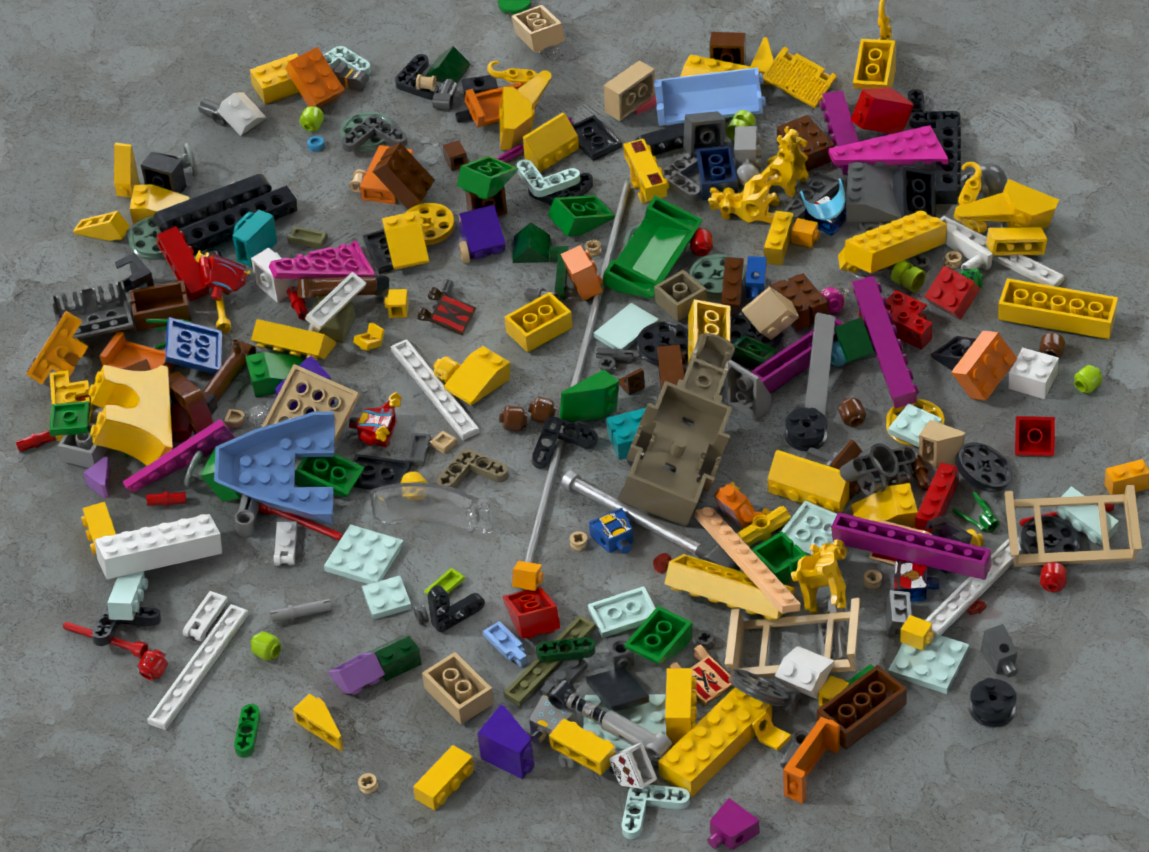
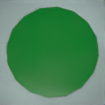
(513, 6)

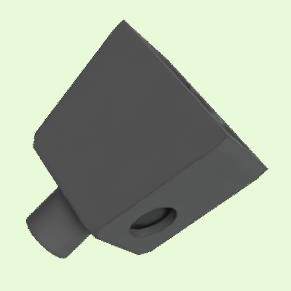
(999, 650)

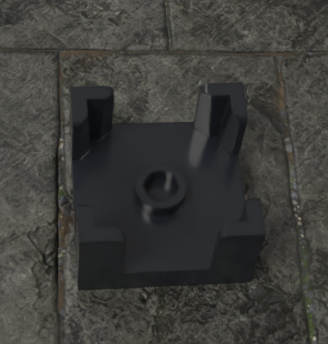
(141, 275)
(948, 530)

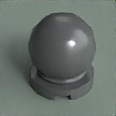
(992, 180)

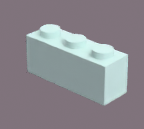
(1086, 518)
(126, 596)

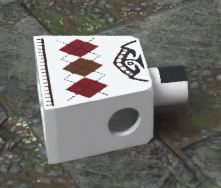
(632, 767)

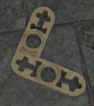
(472, 465)

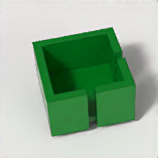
(780, 556)

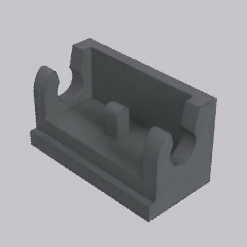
(897, 610)

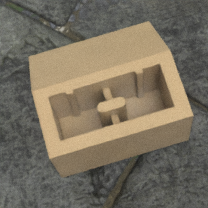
(939, 443)

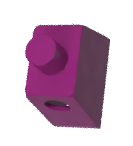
(732, 826)

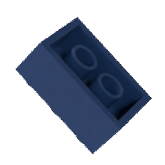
(716, 170)

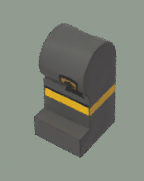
(351, 78)

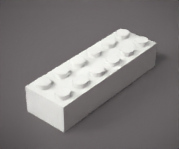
(158, 546)

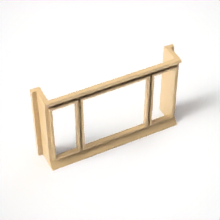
(1104, 555)
(738, 626)

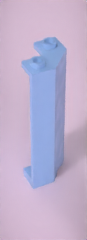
(709, 92)

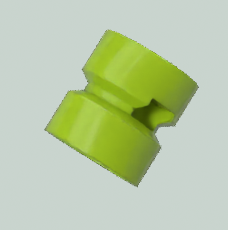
(740, 119)
(909, 276)

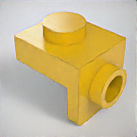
(371, 339)

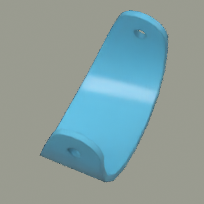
(829, 209)

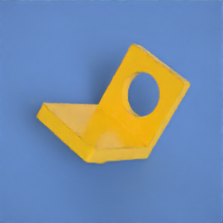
(770, 734)

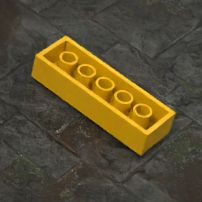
(895, 241)
(1058, 308)
(720, 585)
(712, 741)

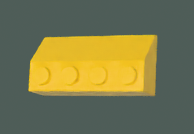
(291, 339)
(807, 481)

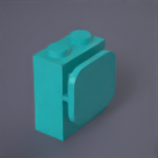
(253, 235)

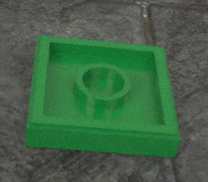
(69, 418)

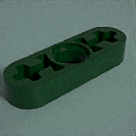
(549, 646)

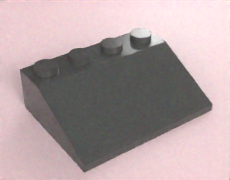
(870, 194)

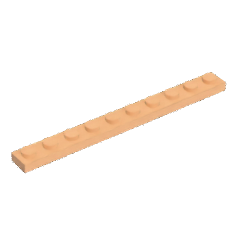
(747, 560)

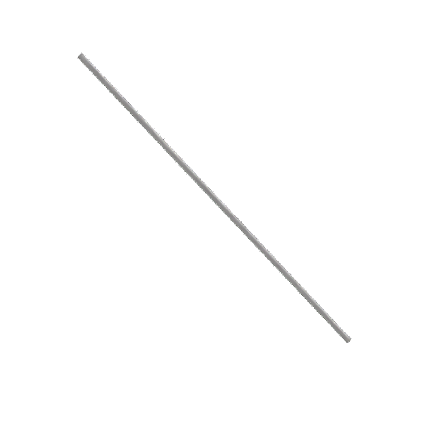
(577, 375)

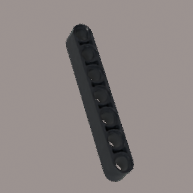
(211, 203)

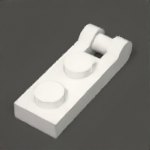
(285, 543)
(205, 616)

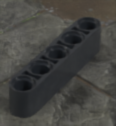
(664, 139)

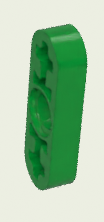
(243, 723)

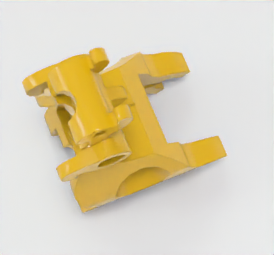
(789, 162)
(751, 203)
(821, 571)

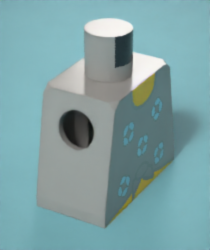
(546, 718)

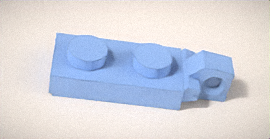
(506, 643)

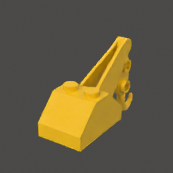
(877, 57)
(518, 105)
(1016, 205)

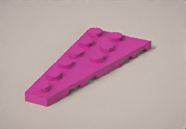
(893, 149)
(324, 264)
(181, 455)

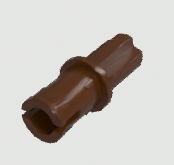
(920, 473)

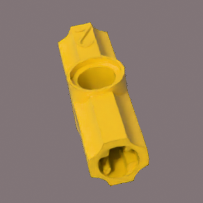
(764, 525)

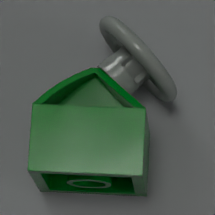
(206, 473)

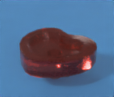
(661, 562)
(977, 607)

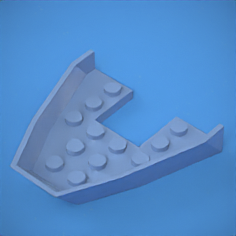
(264, 464)

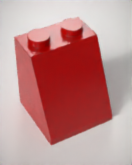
(882, 110)

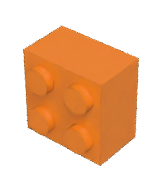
(582, 272)

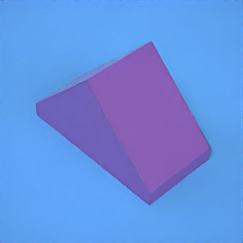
(98, 477)

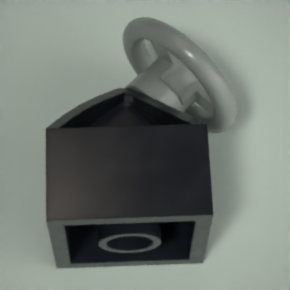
(167, 170)

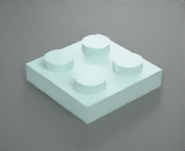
(911, 423)
(386, 597)

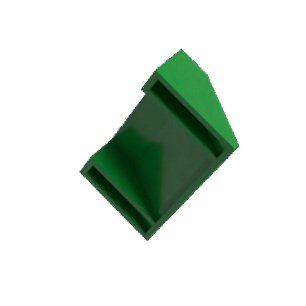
(651, 249)

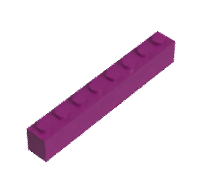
(884, 341)
(912, 546)

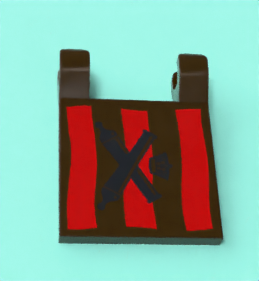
(448, 313)

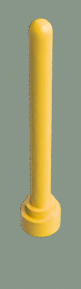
(223, 324)

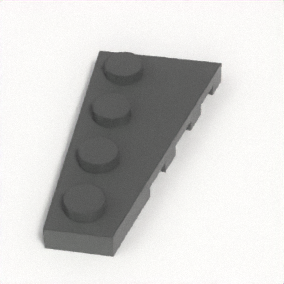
(816, 188)

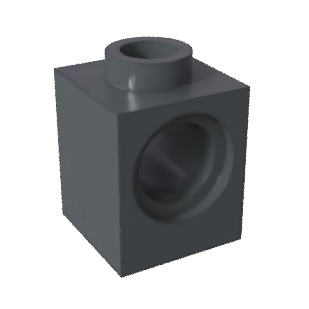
(619, 655)

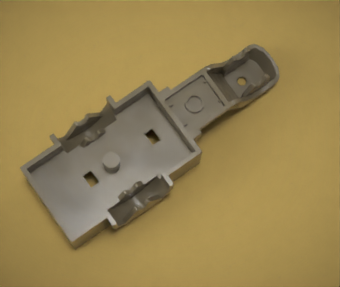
(668, 441)

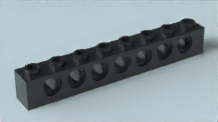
(221, 226)

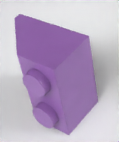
(357, 673)

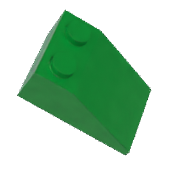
(485, 176)
(579, 214)
(269, 370)
(590, 398)
(328, 472)
(660, 636)

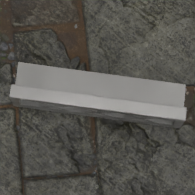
(840, 633)

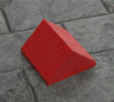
(1034, 435)

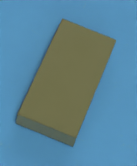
(307, 237)

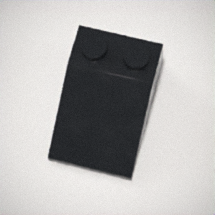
(914, 191)
(953, 351)

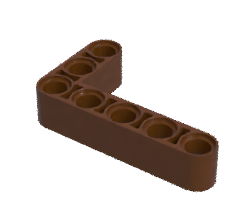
(192, 400)

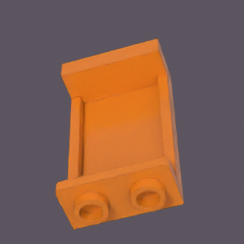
(485, 105)
(371, 187)
(123, 353)
(822, 737)

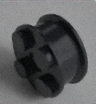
(806, 429)
(992, 702)

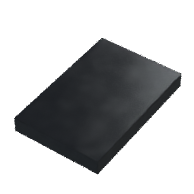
(595, 138)
(378, 250)
(380, 471)
(617, 689)

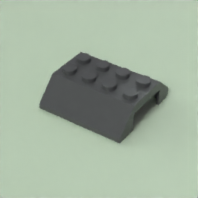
(97, 316)

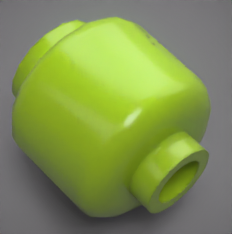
(311, 119)
(1088, 379)
(265, 646)

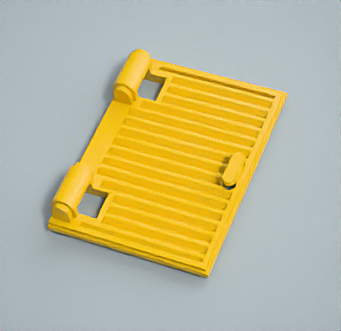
(801, 77)

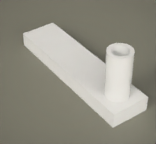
(968, 248)
(334, 302)

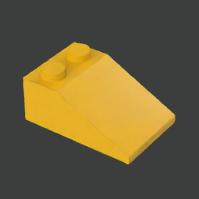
(150, 198)
(405, 240)
(478, 375)
(892, 505)

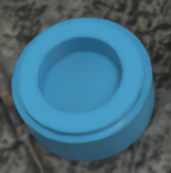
(316, 144)

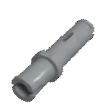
(293, 612)

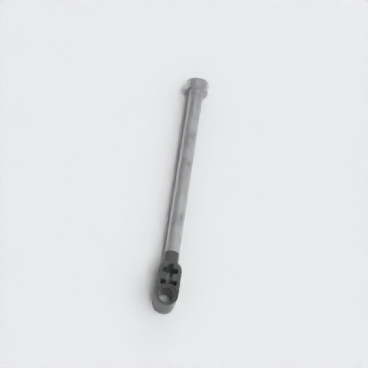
(717, 555)

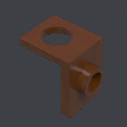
(634, 381)

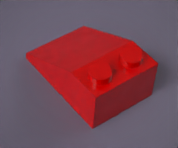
(532, 612)

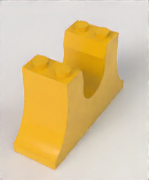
(134, 412)

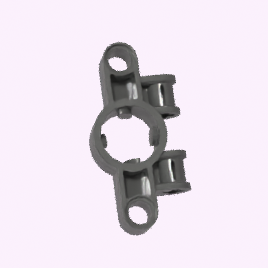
(867, 473)

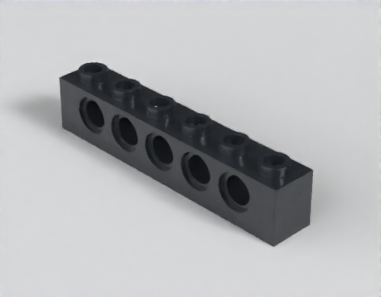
(946, 174)

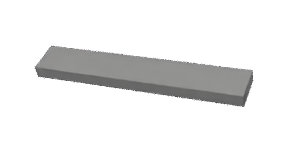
(820, 362)

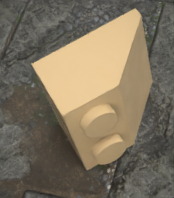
(770, 313)

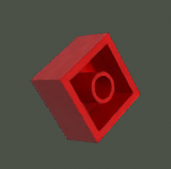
(952, 292)

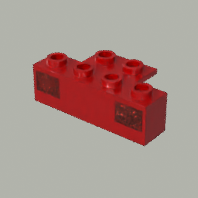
(909, 321)

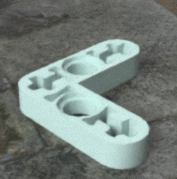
(342, 54)
(566, 178)
(642, 802)

